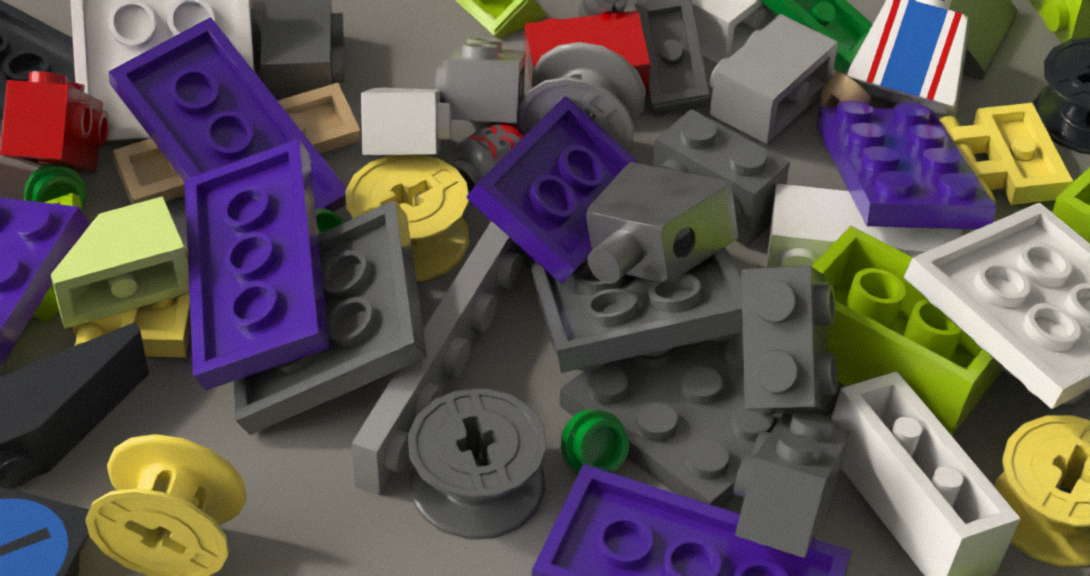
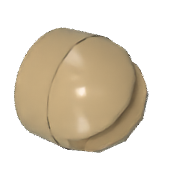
(841, 89)

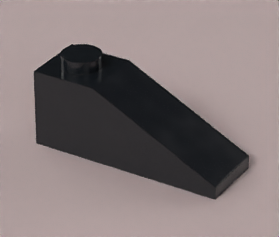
(62, 399)

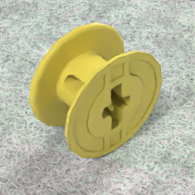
(432, 198)
(1036, 465)
(167, 507)

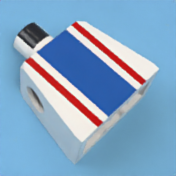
(914, 55)

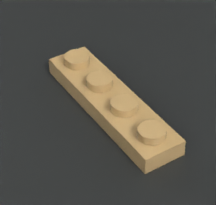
(319, 114)

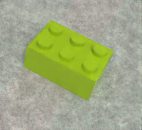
(893, 327)

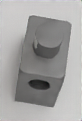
(658, 223)

